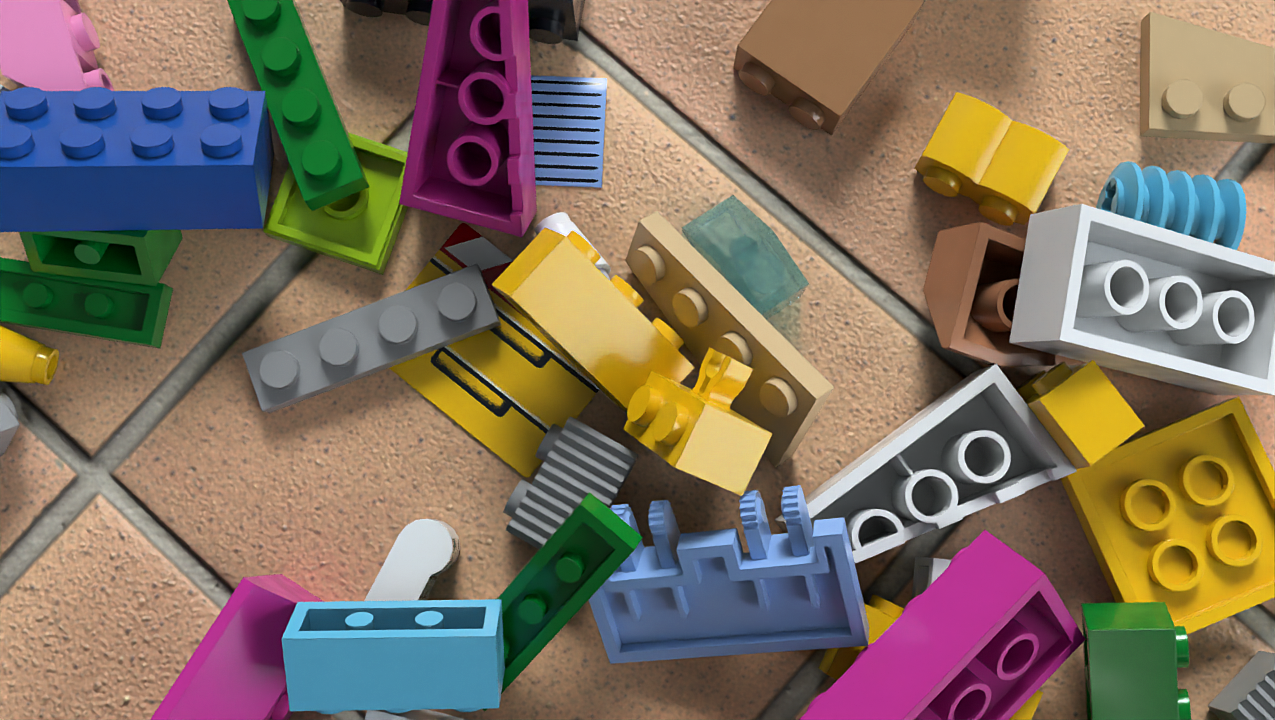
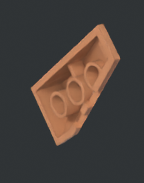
(974, 295)

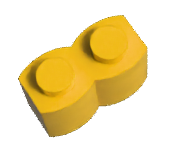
(990, 160)

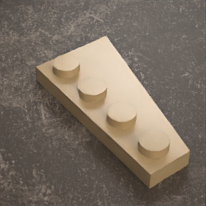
(1204, 84)
(709, 312)

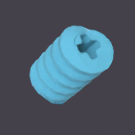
(1177, 202)

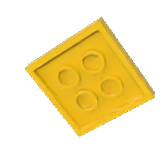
(1184, 516)

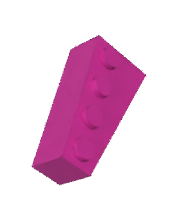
(474, 117)

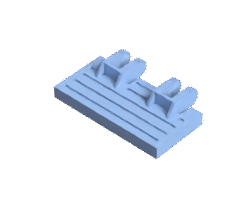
(711, 599)

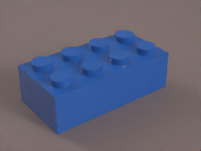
(134, 159)

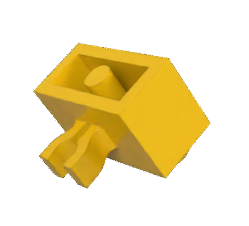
(697, 427)

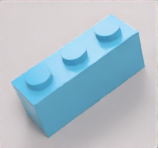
(394, 655)

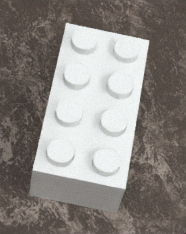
(1146, 302)

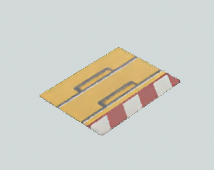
(503, 381)

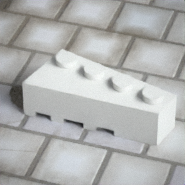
(942, 464)

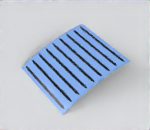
(568, 130)

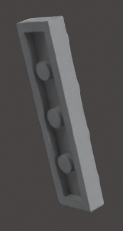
(371, 339)

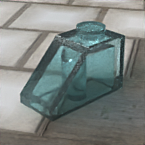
(747, 256)

